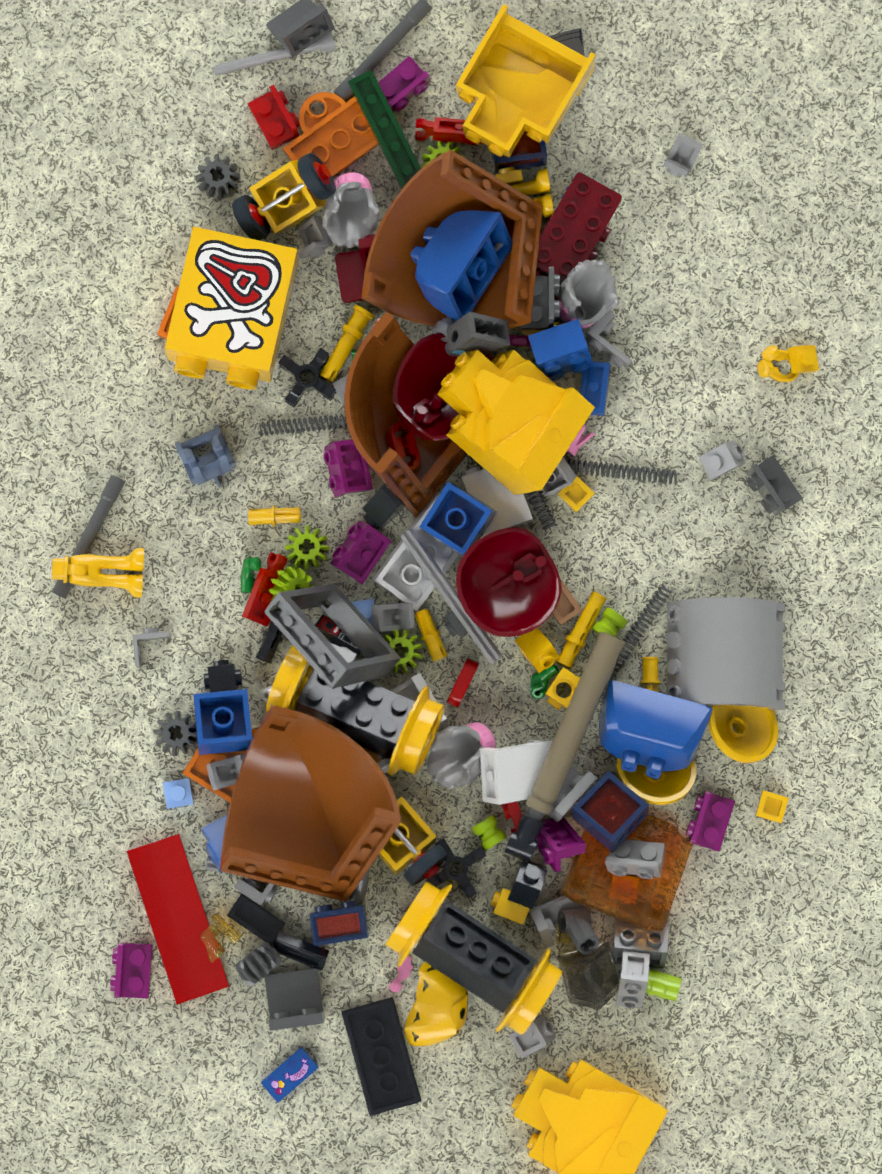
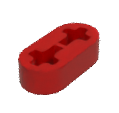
(405, 445)
(462, 682)

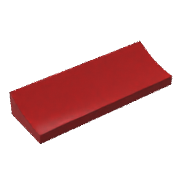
(176, 918)

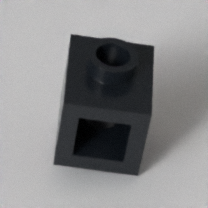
(222, 677)

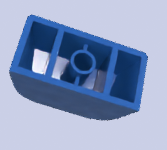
(460, 260)
(650, 728)

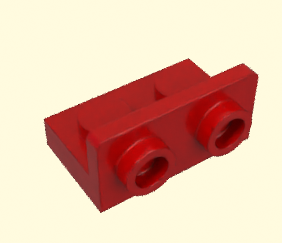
(274, 119)

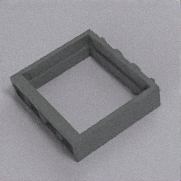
(318, 649)

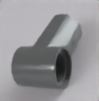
(578, 926)

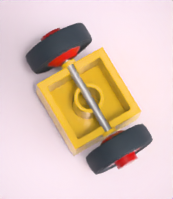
(284, 197)
(409, 845)

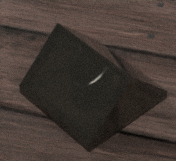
(589, 978)

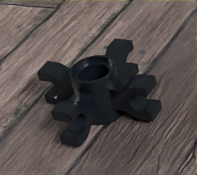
(314, 367)
(462, 879)

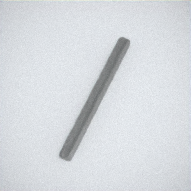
(449, 594)

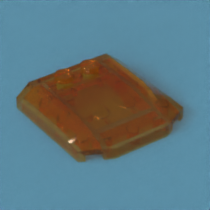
(630, 896)

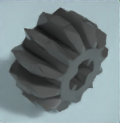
(228, 173)
(167, 735)
(258, 964)

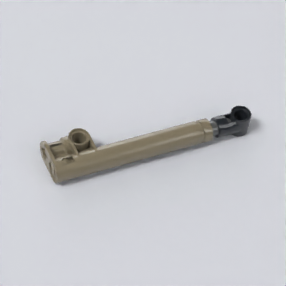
(565, 745)

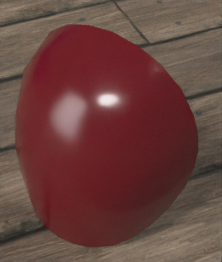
(418, 386)
(508, 582)

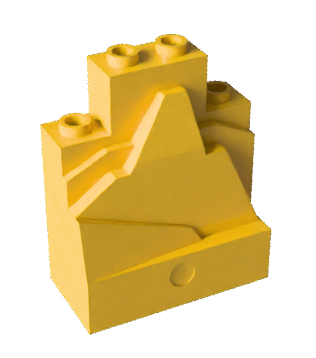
(519, 84)
(512, 417)
(588, 1121)

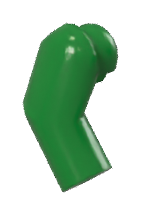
(247, 573)
(540, 680)

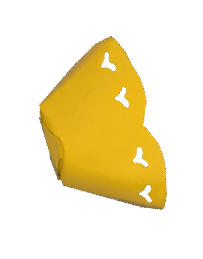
(437, 1008)

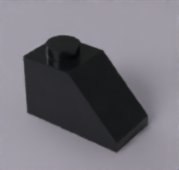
(382, 508)
(527, 884)

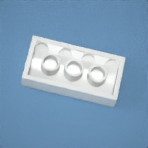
(404, 575)

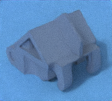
(209, 465)

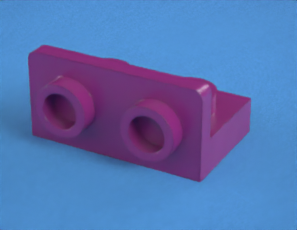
(403, 83)
(346, 468)
(360, 551)
(711, 820)
(558, 842)
(132, 970)

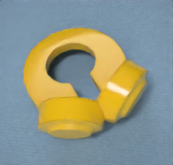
(766, 369)

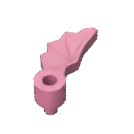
(403, 973)

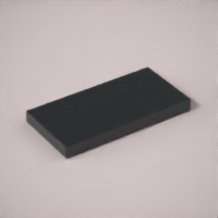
(381, 1056)

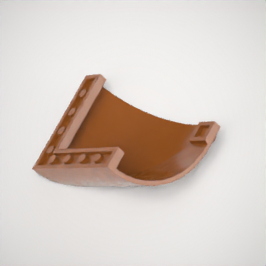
(431, 196)
(371, 412)
(307, 808)

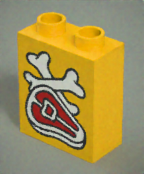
(231, 307)

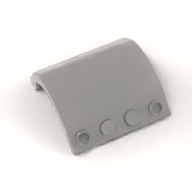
(726, 651)

